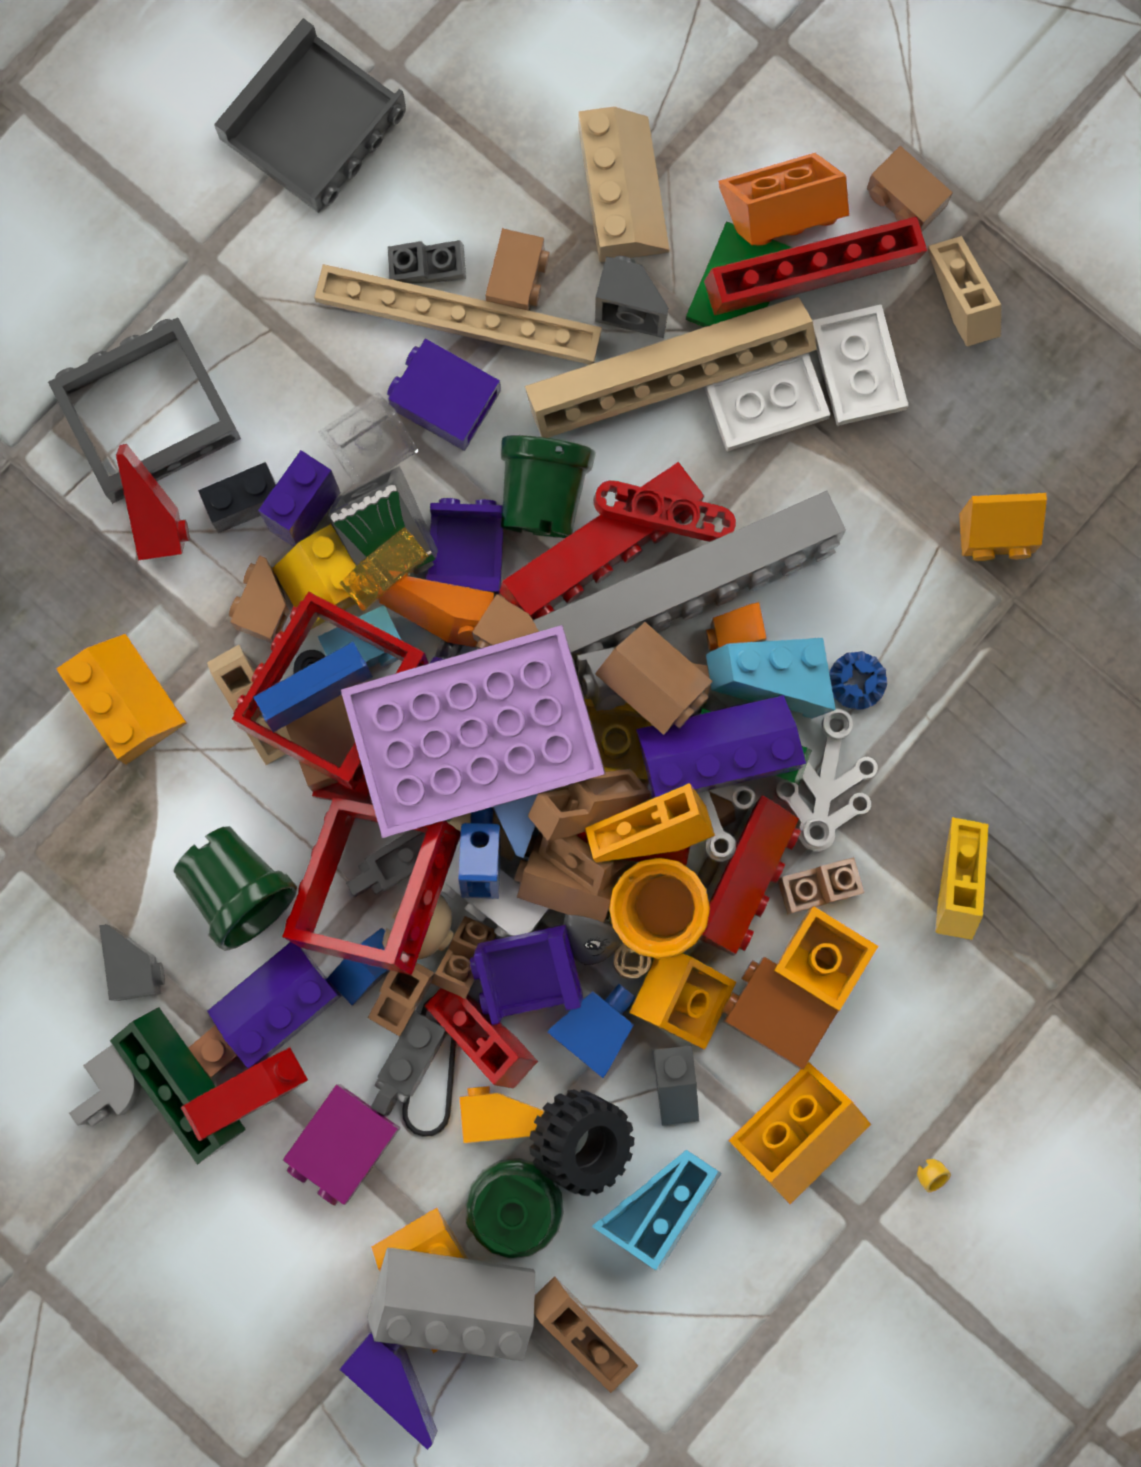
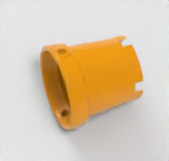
(659, 908)

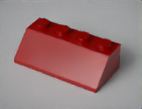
(748, 874)

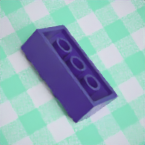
(723, 748)

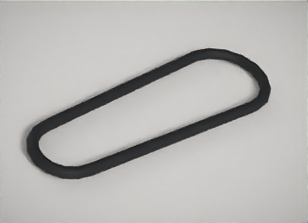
(448, 1097)

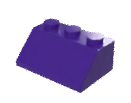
(273, 1004)

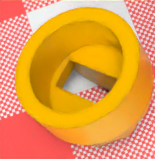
(933, 1176)

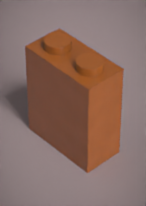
(778, 1014)

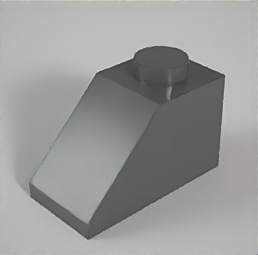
(128, 966)
(676, 1085)

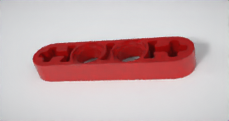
(665, 505)

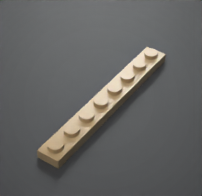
(458, 314)

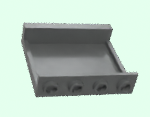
(310, 117)

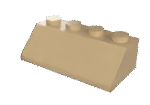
(622, 183)

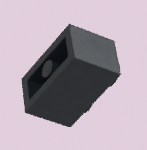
(237, 497)

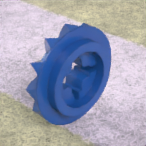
(851, 695)

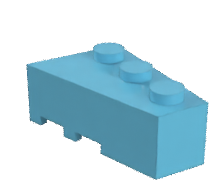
(661, 1210)

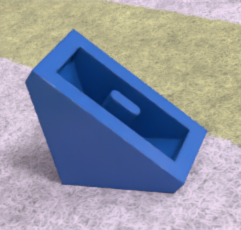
(355, 978)

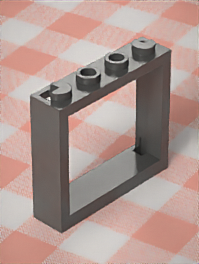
(131, 349)

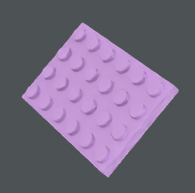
(473, 731)

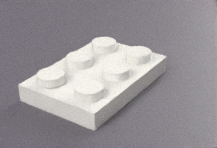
(859, 365)
(767, 402)

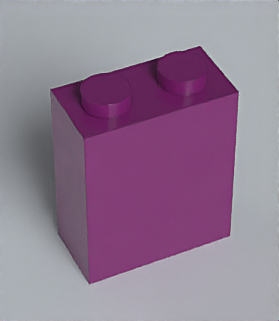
(340, 1145)

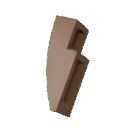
(584, 803)

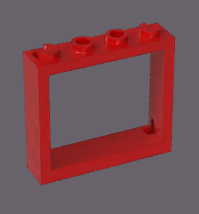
(284, 650)
(416, 906)

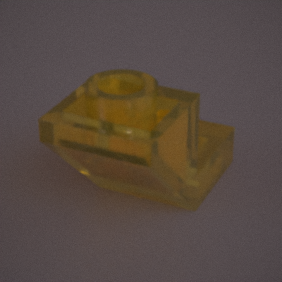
(383, 569)

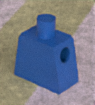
(480, 866)
(596, 1029)

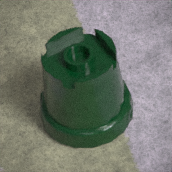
(542, 484)
(233, 888)
(513, 1209)

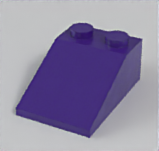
(390, 1381)

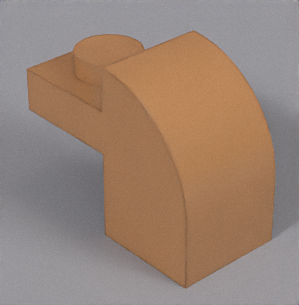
(400, 998)

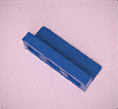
(312, 687)

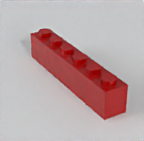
(815, 265)
(593, 551)

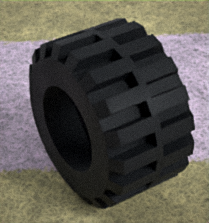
(602, 1153)

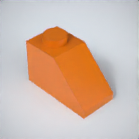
(736, 626)

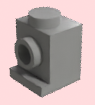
(592, 686)

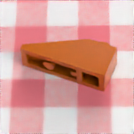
(439, 607)

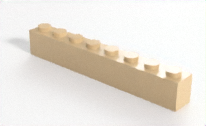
(671, 367)

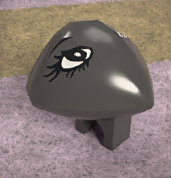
(591, 939)

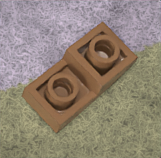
(820, 885)
(455, 970)

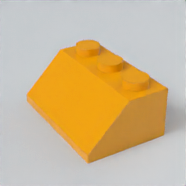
(121, 697)
(800, 1132)

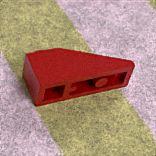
(151, 512)
(489, 1046)
(244, 1094)

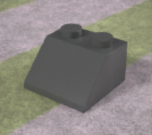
(629, 298)

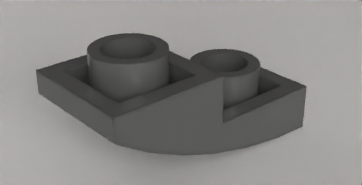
(427, 264)

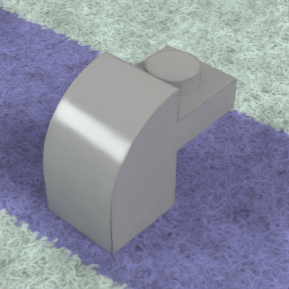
(116, 1085)

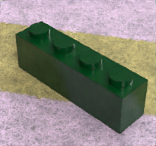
(170, 1078)

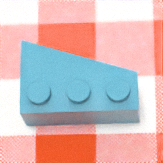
(775, 669)

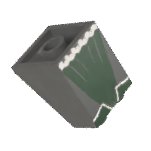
(376, 513)

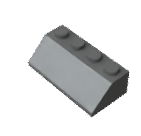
(453, 1304)

